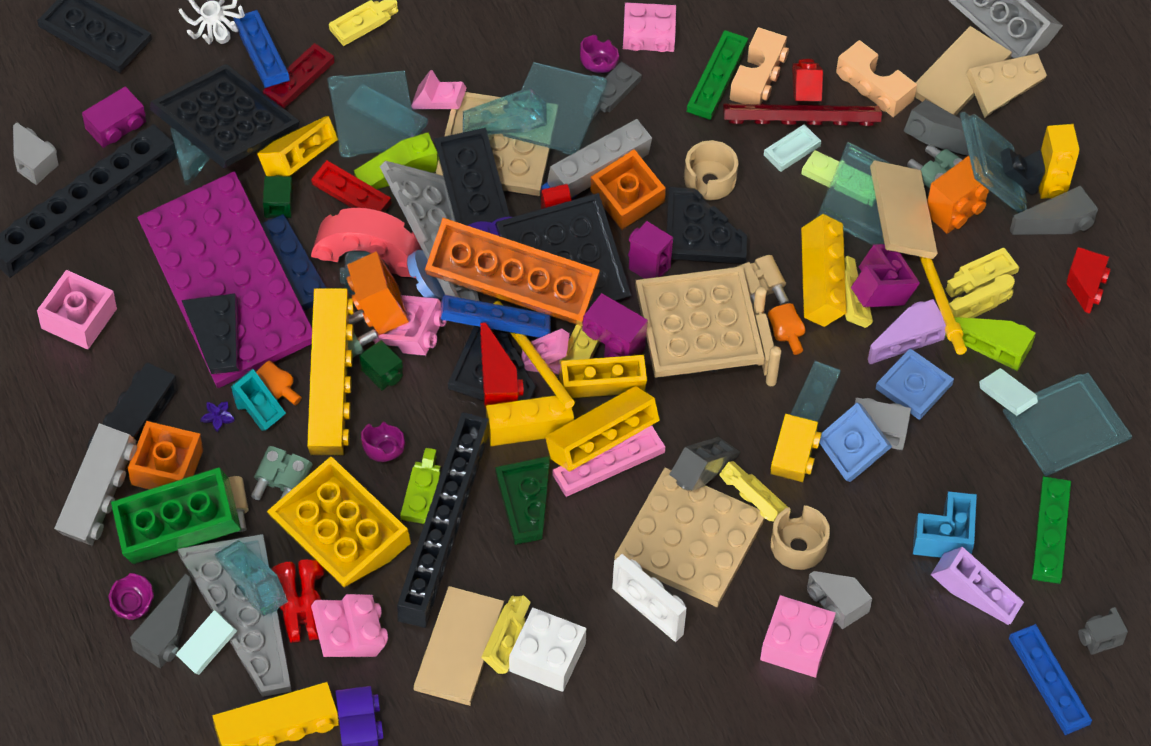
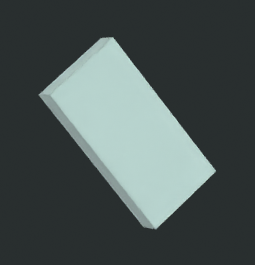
(792, 147)
(1008, 391)
(206, 642)

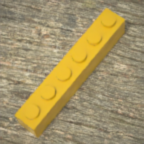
(329, 372)

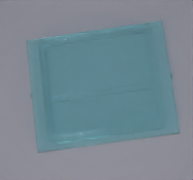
(984, 152)
(853, 197)
(1068, 424)

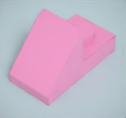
(438, 95)
(551, 348)

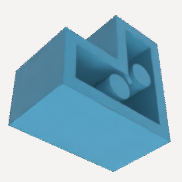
(945, 533)

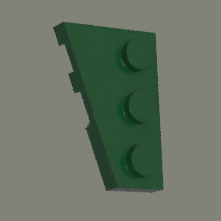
(524, 497)

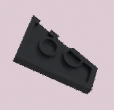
(216, 330)

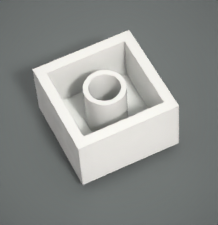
(547, 649)

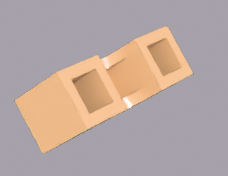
(767, 52)
(888, 92)

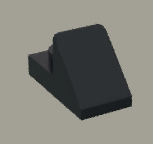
(1026, 170)

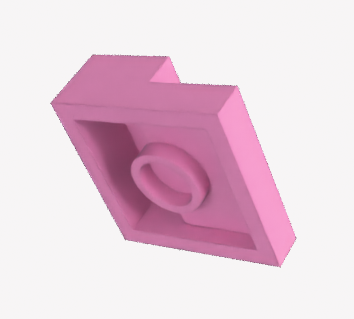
(649, 27)
(420, 331)
(349, 626)

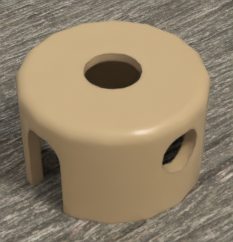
(714, 159)
(810, 528)

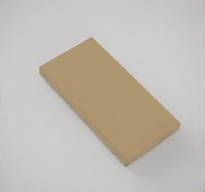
(947, 80)
(903, 209)
(457, 644)

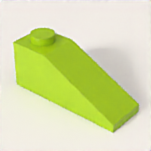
(411, 152)
(998, 339)

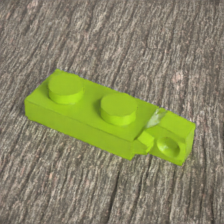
(421, 488)

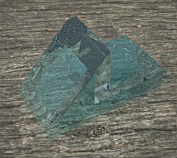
(189, 157)

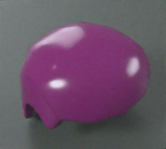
(597, 55)
(382, 442)
(131, 596)

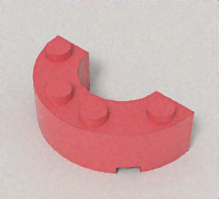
(366, 231)

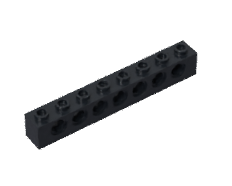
(118, 172)
(443, 520)

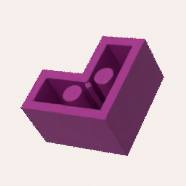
(884, 279)
(616, 327)

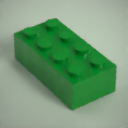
(175, 516)

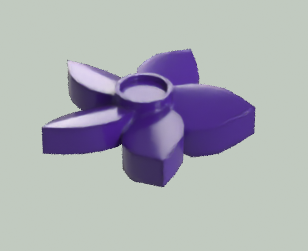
(217, 415)

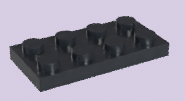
(95, 31)
(471, 177)

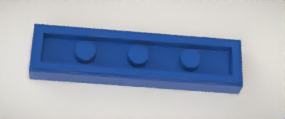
(261, 49)
(495, 316)
(1050, 679)

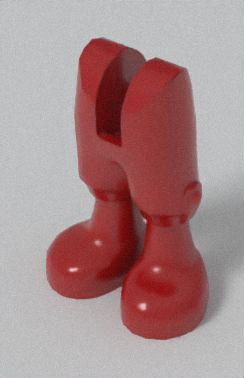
(298, 609)

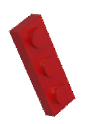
(349, 188)

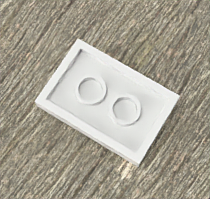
(649, 597)

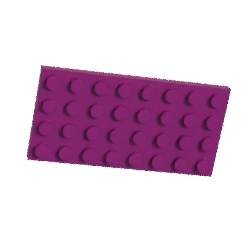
(217, 247)

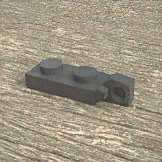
(619, 85)

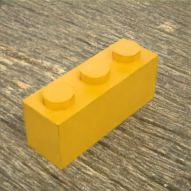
(1059, 155)
(603, 375)
(526, 419)

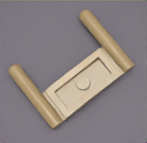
(771, 353)

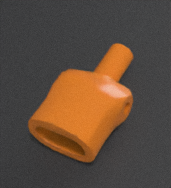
(787, 326)
(278, 382)

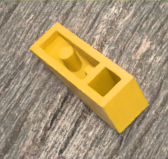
(297, 148)

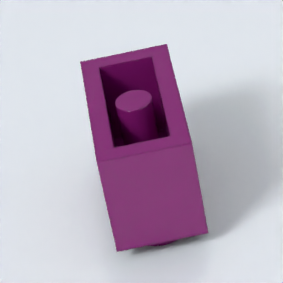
(114, 117)
(650, 251)

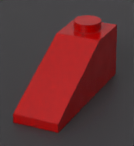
(498, 371)

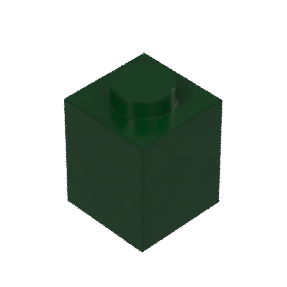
(277, 196)
(381, 365)

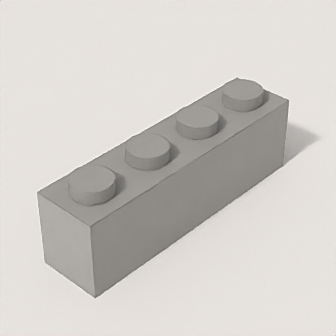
(581, 165)
(96, 484)

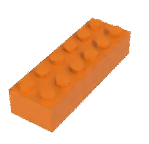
(512, 271)

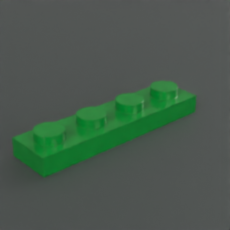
(717, 75)
(1051, 530)

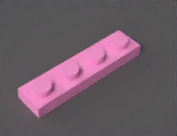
(619, 458)

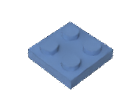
(914, 383)
(854, 442)

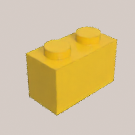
(794, 448)

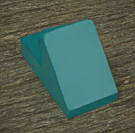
(255, 397)

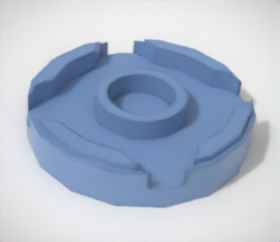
(428, 285)

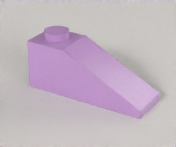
(913, 329)
(976, 585)

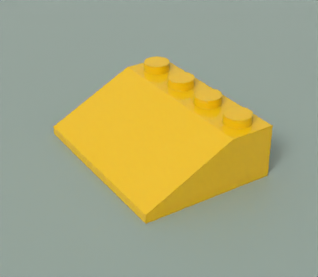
(340, 523)

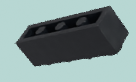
(142, 402)

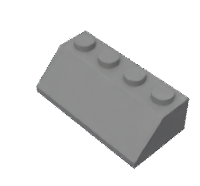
(1014, 24)

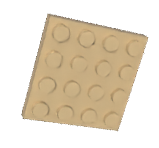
(518, 163)
(699, 322)
(691, 538)

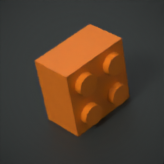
(628, 189)
(956, 197)
(376, 293)
(164, 456)

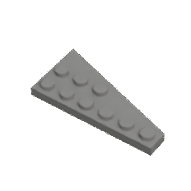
(424, 204)
(258, 637)

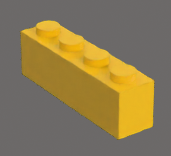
(823, 270)
(602, 428)
(278, 718)

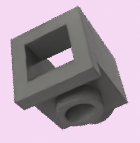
(1103, 632)

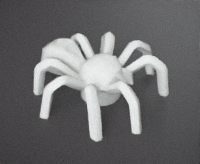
(213, 15)

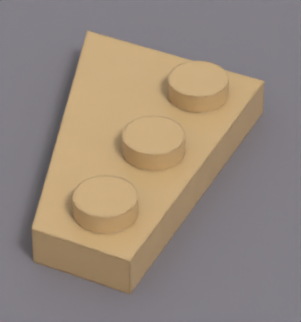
(1004, 80)

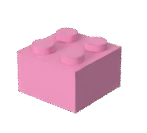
(77, 309)
(797, 636)

